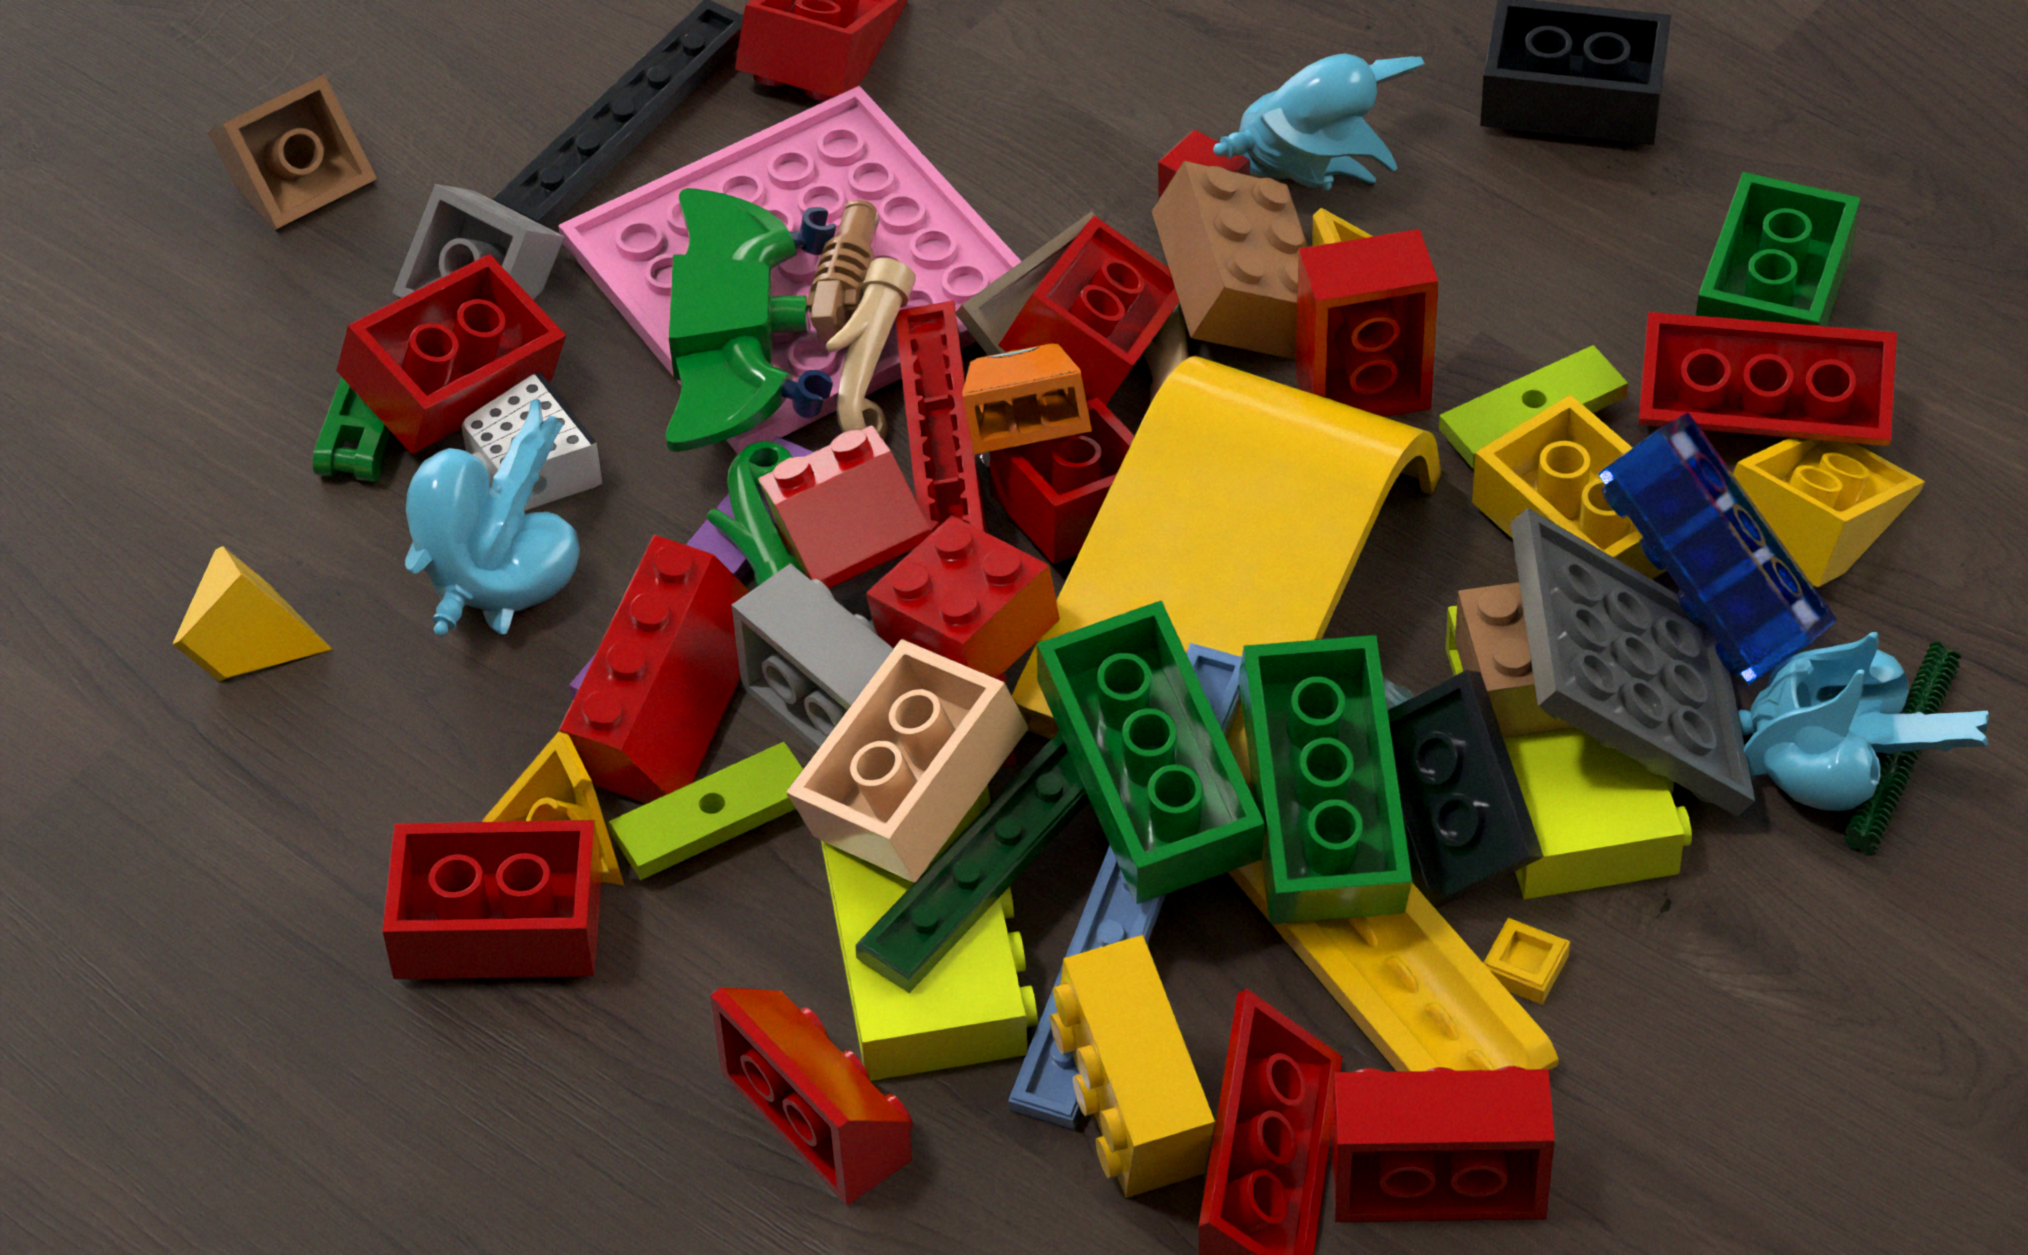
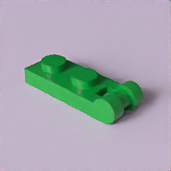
(351, 421)

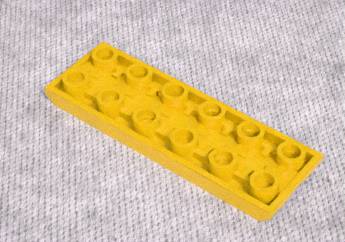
(1413, 987)

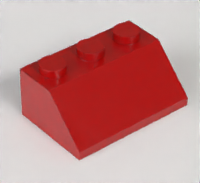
(810, 1090)

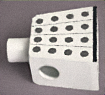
(571, 463)

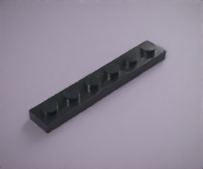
(624, 115)

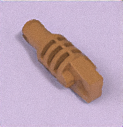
(842, 270)

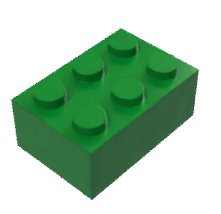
(1780, 253)

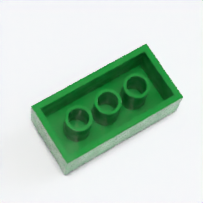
(1149, 752)
(1324, 779)

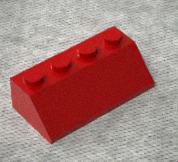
(659, 675)

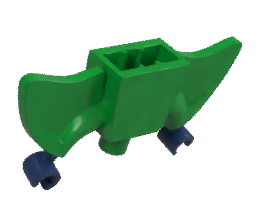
(728, 316)

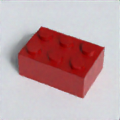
(1368, 323)
(448, 351)
(493, 899)
(1442, 1145)

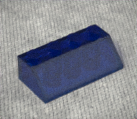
(1716, 549)

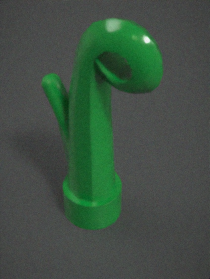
(754, 529)

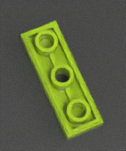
(1486, 418)
(707, 811)

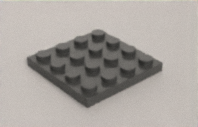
(1628, 664)

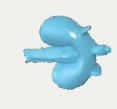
(1317, 122)
(479, 538)
(1829, 717)

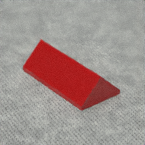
(1769, 378)
(1268, 1137)

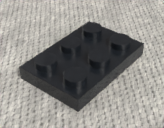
(1458, 791)

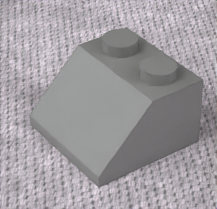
(467, 226)

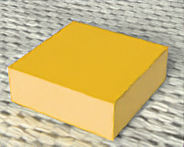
(1527, 960)

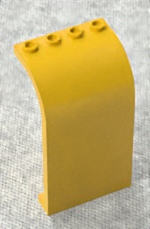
(1237, 516)

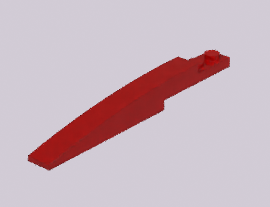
(937, 422)

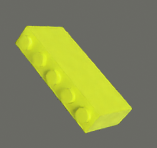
(1591, 809)
(962, 1009)

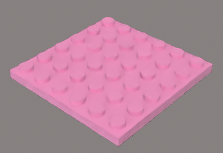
(807, 161)

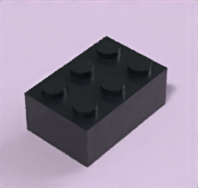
(1575, 70)

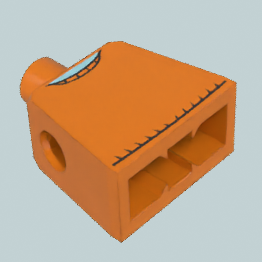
(1024, 398)

